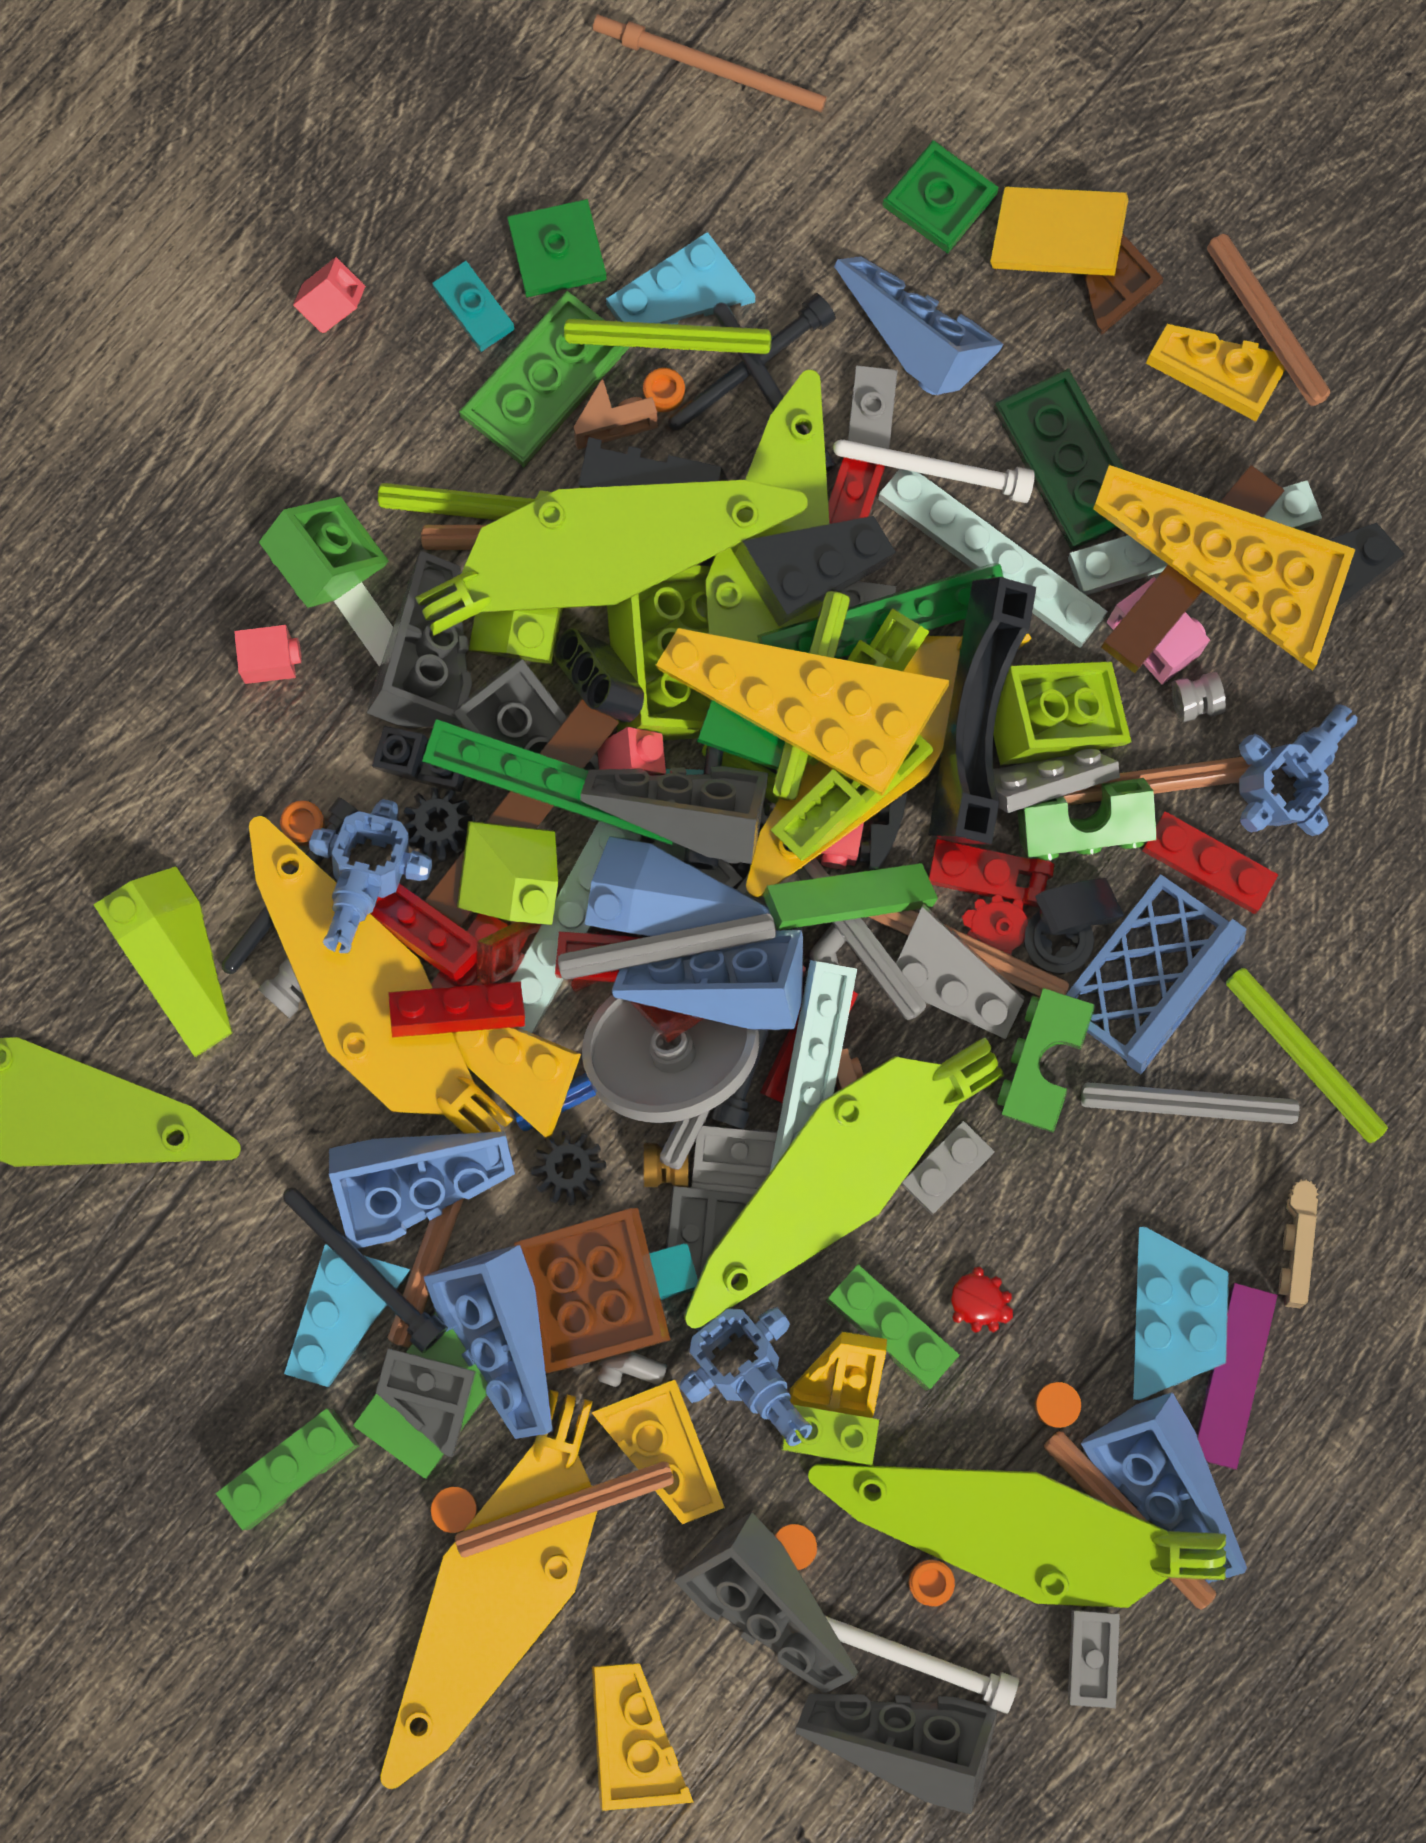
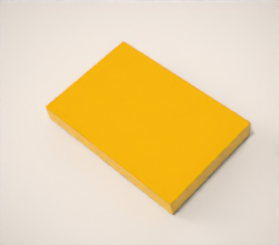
(1059, 231)

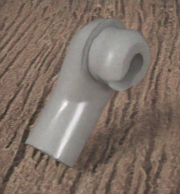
(827, 946)
(633, 1365)

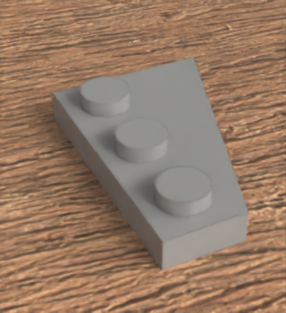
(1050, 778)
(956, 978)

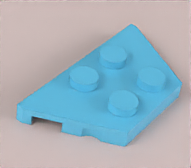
(1177, 1315)

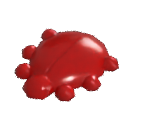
(997, 923)
(980, 1301)

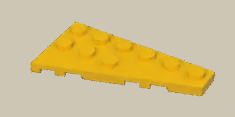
(1254, 566)
(831, 708)

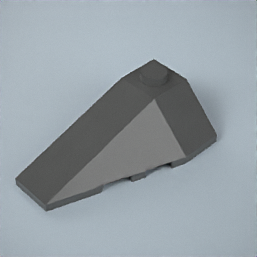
(422, 673)
(515, 710)
(703, 812)
(759, 1589)
(917, 1746)

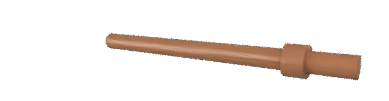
(636, 37)

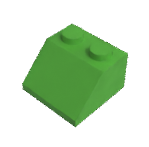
(322, 550)

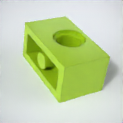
(836, 1436)

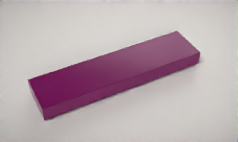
(1234, 1383)

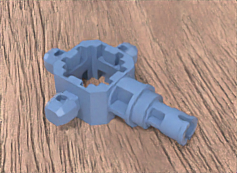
(1303, 760)
(357, 884)
(758, 1382)

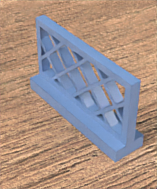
(1188, 985)

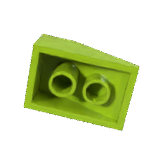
(1058, 712)

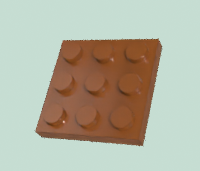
(595, 1290)

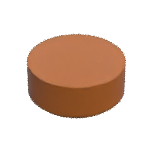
(665, 387)
(300, 820)
(1057, 1405)
(453, 1509)
(798, 1543)
(931, 1582)

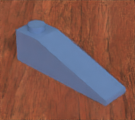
(926, 342)
(654, 893)
(738, 985)
(403, 1180)
(496, 1318)
(1163, 1471)

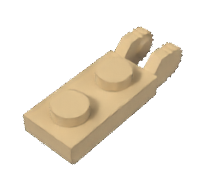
(1299, 1240)

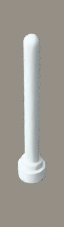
(1016, 483)
(995, 1689)

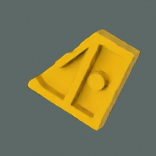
(843, 1376)

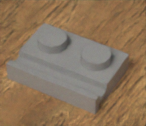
(732, 1158)

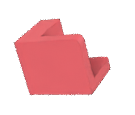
(329, 295)

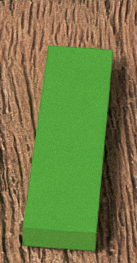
(849, 896)

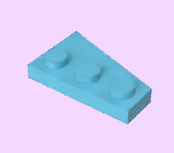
(682, 287)
(336, 1317)

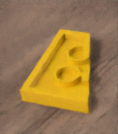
(1223, 370)
(522, 1070)
(659, 1429)
(631, 1744)

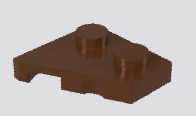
(1118, 294)

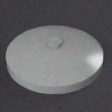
(659, 1080)

